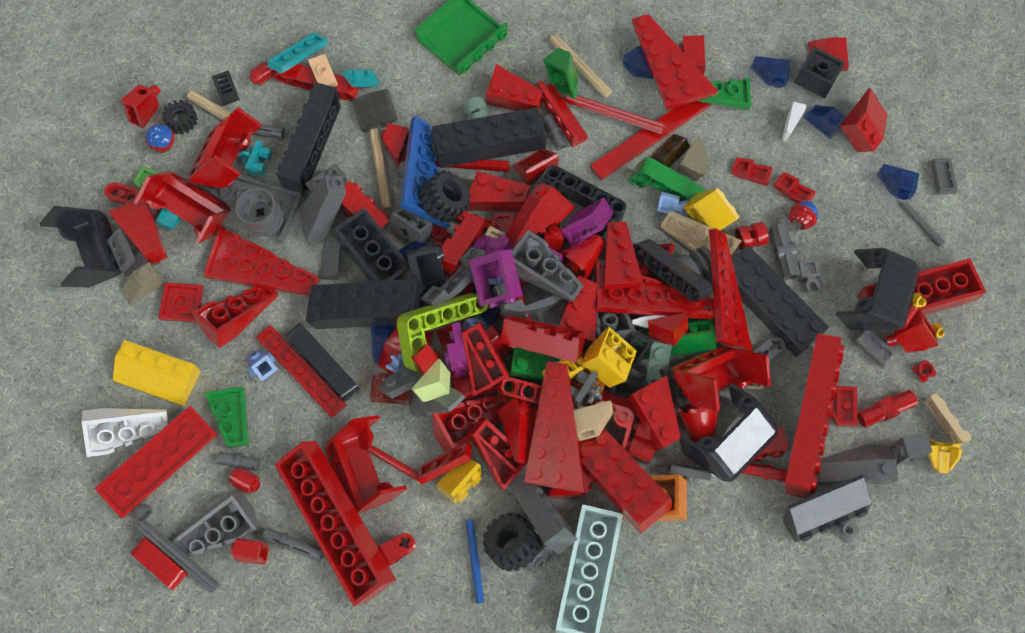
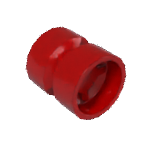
(754, 235)

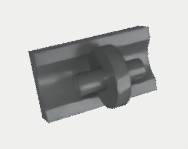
(587, 381)

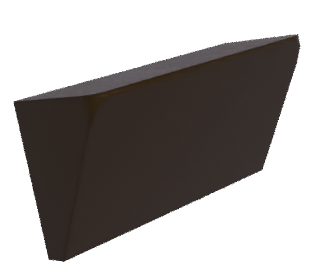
(671, 150)

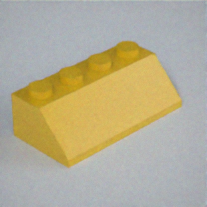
(154, 372)

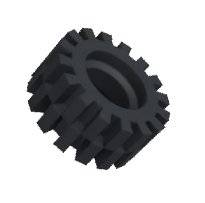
(176, 108)

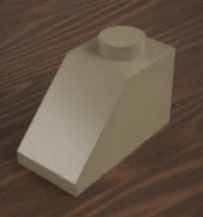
(695, 161)
(142, 283)

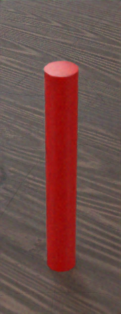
(393, 462)

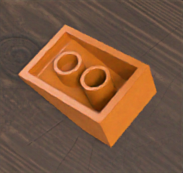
(676, 488)

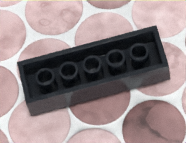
(489, 137)
(309, 138)
(776, 302)
(363, 303)

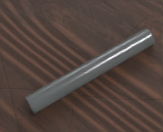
(923, 224)

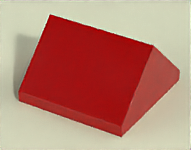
(533, 166)

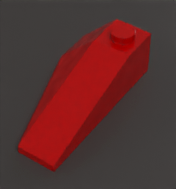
(229, 317)
(453, 426)

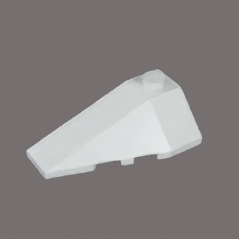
(113, 427)

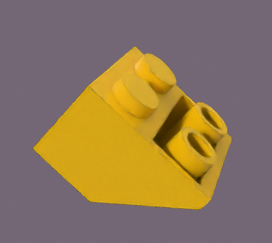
(711, 209)
(610, 358)
(459, 480)

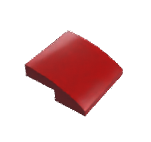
(834, 46)

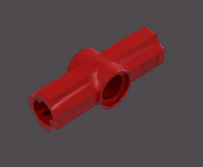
(887, 408)

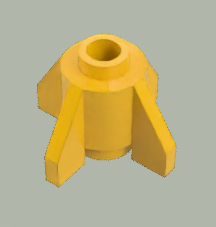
(944, 455)

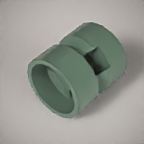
(475, 108)

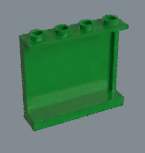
(460, 34)

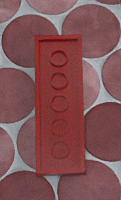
(156, 462)

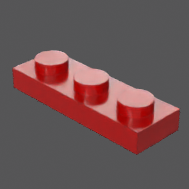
(444, 463)

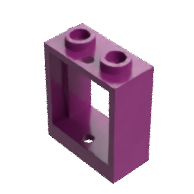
(591, 218)
(508, 273)

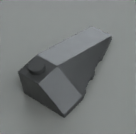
(543, 268)
(439, 405)
(871, 460)
(219, 527)

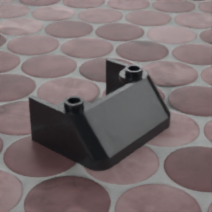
(91, 232)
(427, 267)
(892, 294)
(739, 445)

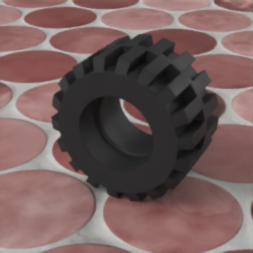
(444, 196)
(520, 552)

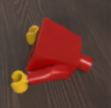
(917, 332)

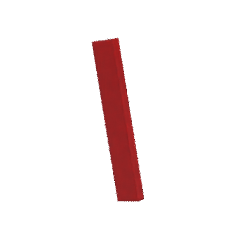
(301, 371)

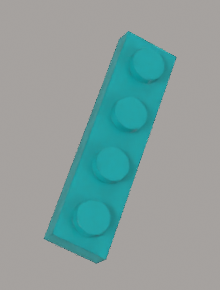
(297, 52)

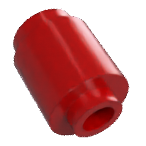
(261, 73)
(245, 480)

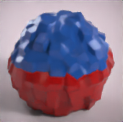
(159, 138)
(804, 213)

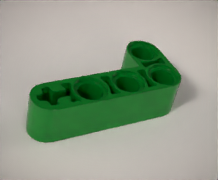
(663, 179)

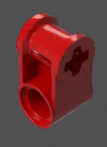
(393, 551)

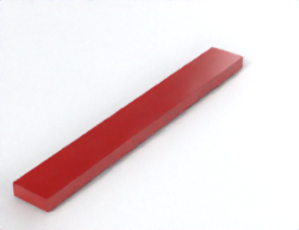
(645, 139)

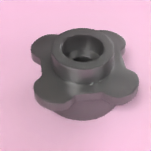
(849, 537)

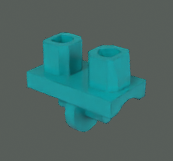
(252, 159)

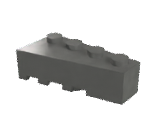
(618, 322)
(543, 515)

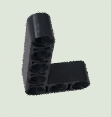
(561, 179)

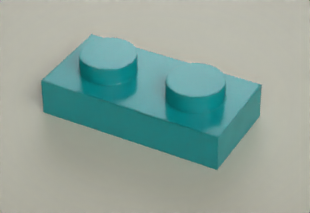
(361, 77)

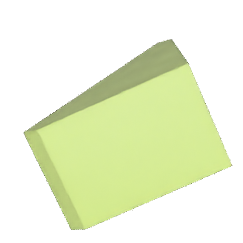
(433, 383)

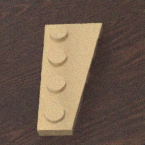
(692, 233)

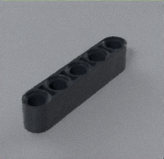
(672, 270)
(322, 361)

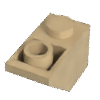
(592, 419)

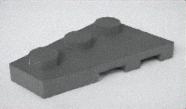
(400, 381)

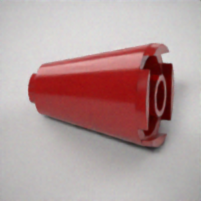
(583, 255)
(699, 422)

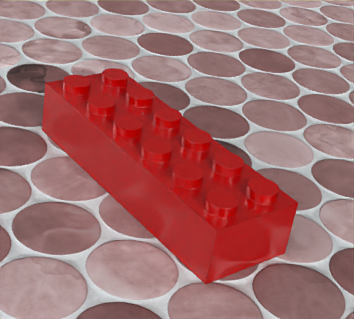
(944, 286)
(623, 481)

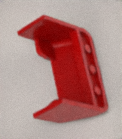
(220, 150)
(184, 200)
(716, 369)
(622, 411)
(354, 468)

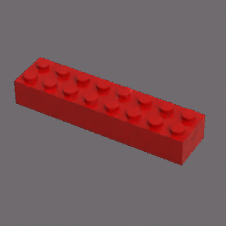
(813, 420)
(335, 522)

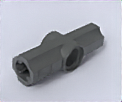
(785, 251)

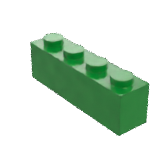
(698, 338)

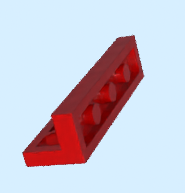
(562, 114)

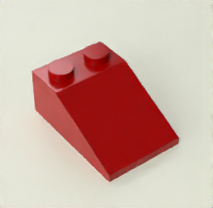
(866, 123)
(519, 423)

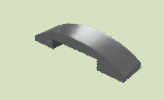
(456, 282)
(519, 310)

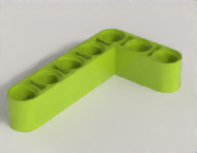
(418, 324)

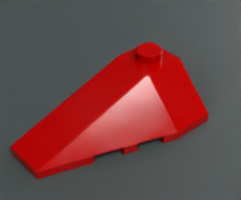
(539, 210)

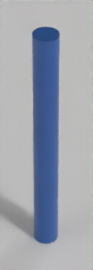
(474, 561)

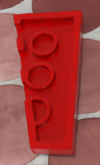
(620, 258)

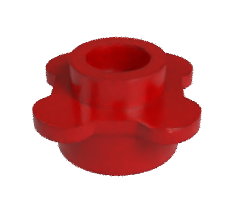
(440, 230)
(928, 367)

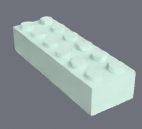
(589, 571)

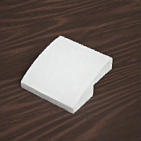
(642, 322)

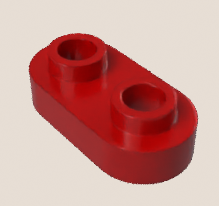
(124, 193)

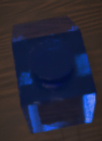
(772, 70)
(825, 119)
(899, 181)

